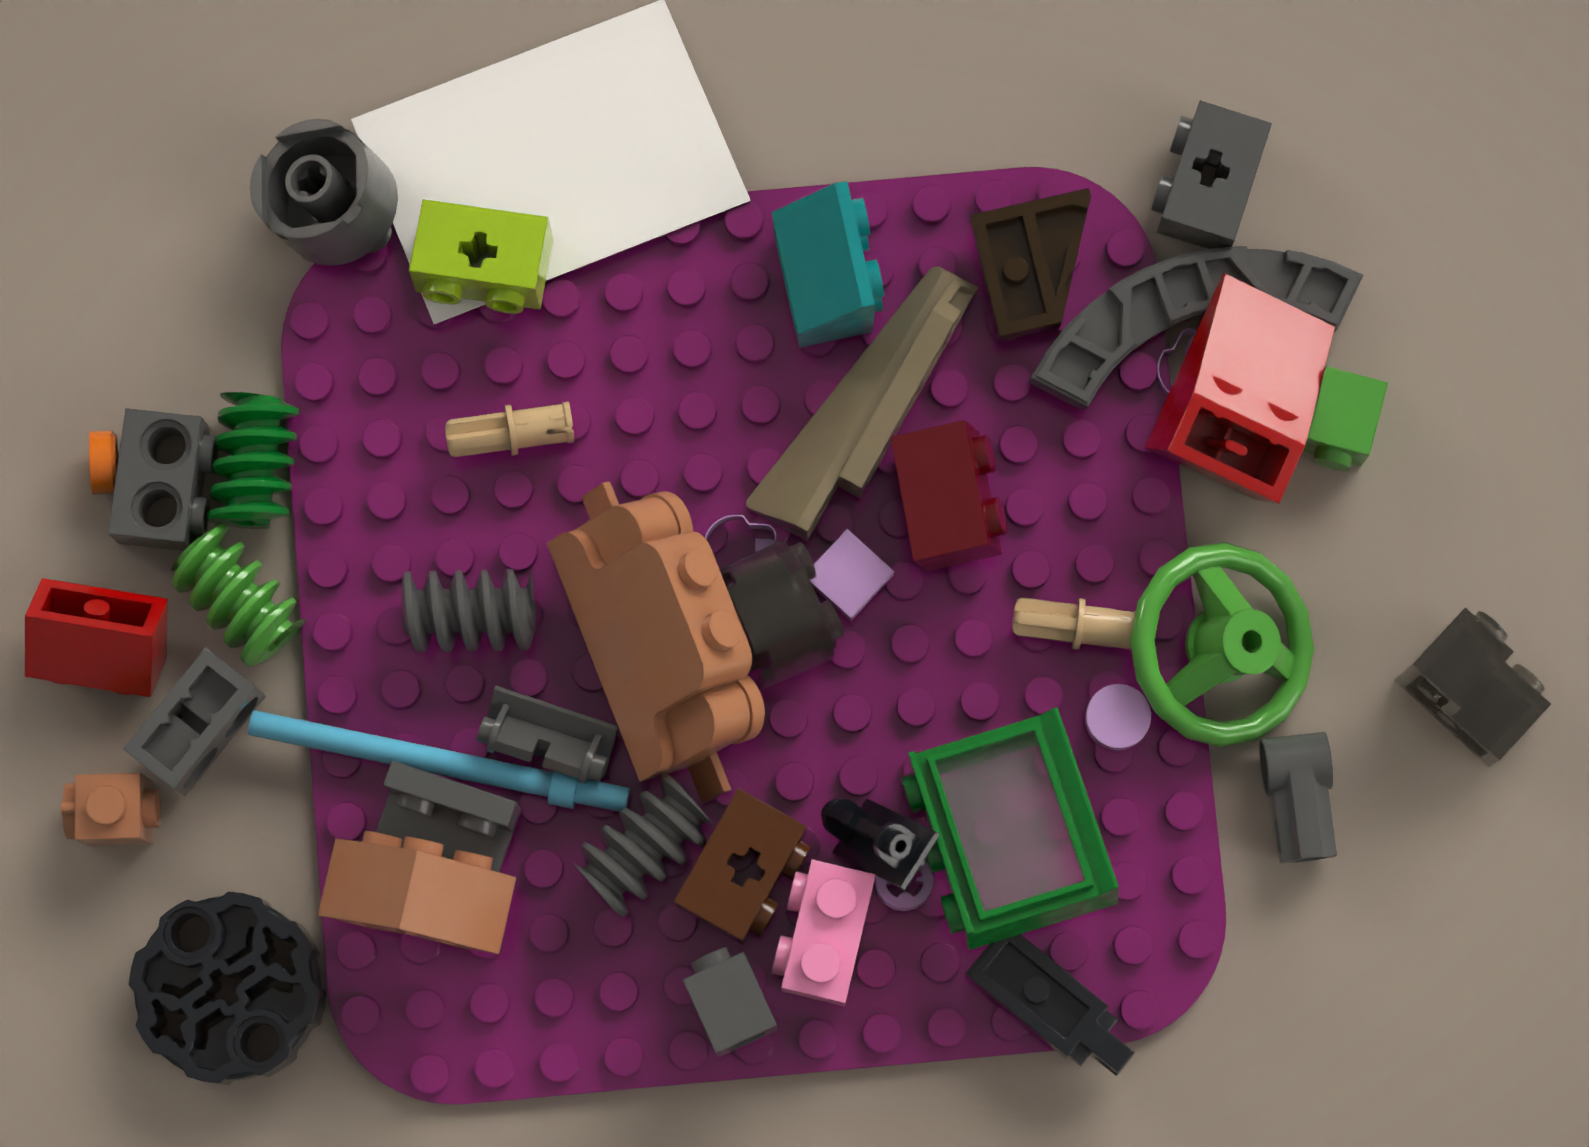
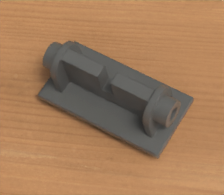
(564, 738)

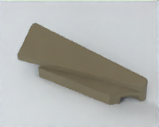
(866, 409)

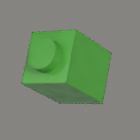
(1345, 419)

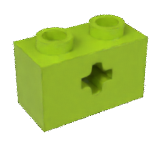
(456, 234)

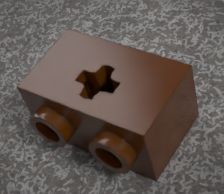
(743, 829)

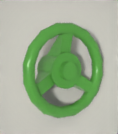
(1223, 643)

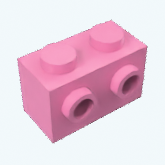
(827, 932)

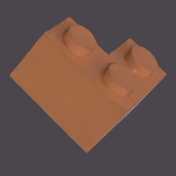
(418, 891)

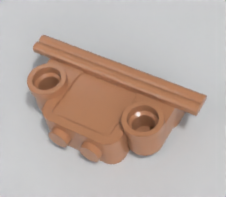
(661, 635)

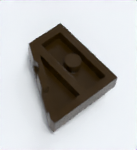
(1029, 260)

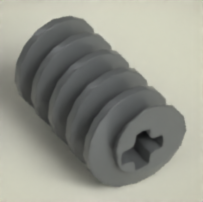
(469, 611)
(643, 844)

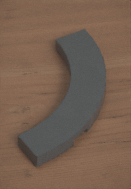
(1175, 294)

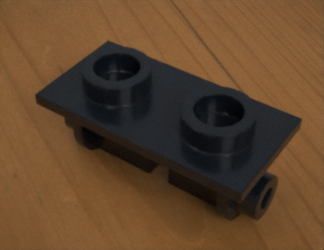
(878, 839)

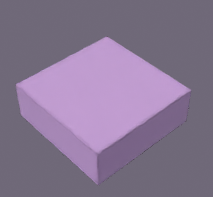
(850, 575)

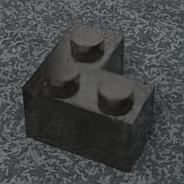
(1472, 688)

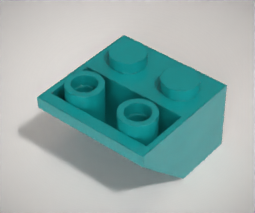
(824, 265)

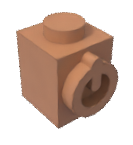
(111, 809)

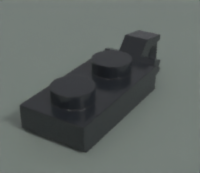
(1049, 1002)

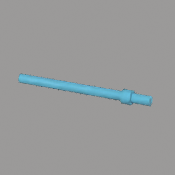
(558, 787)

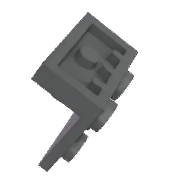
(447, 814)

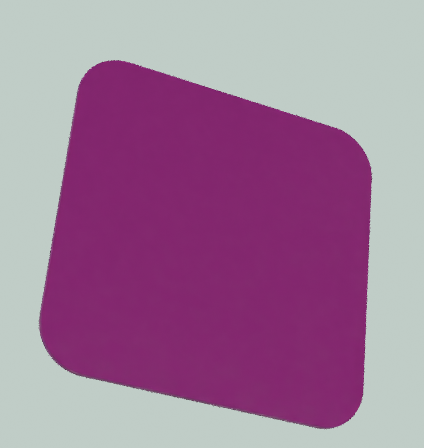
(696, 388)

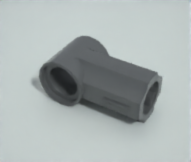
(1297, 777)

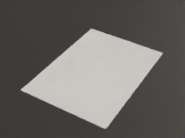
(582, 130)

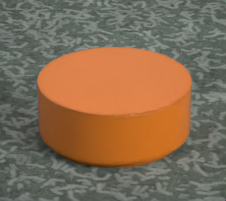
(103, 461)

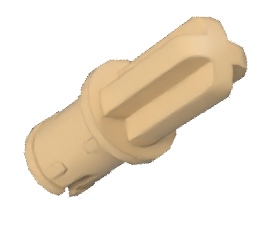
(510, 430)
(1072, 623)

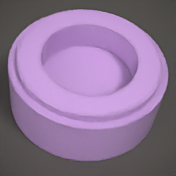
(1117, 717)

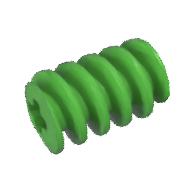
(235, 597)

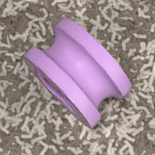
(905, 900)

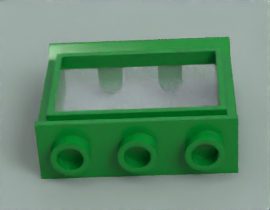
(1011, 830)

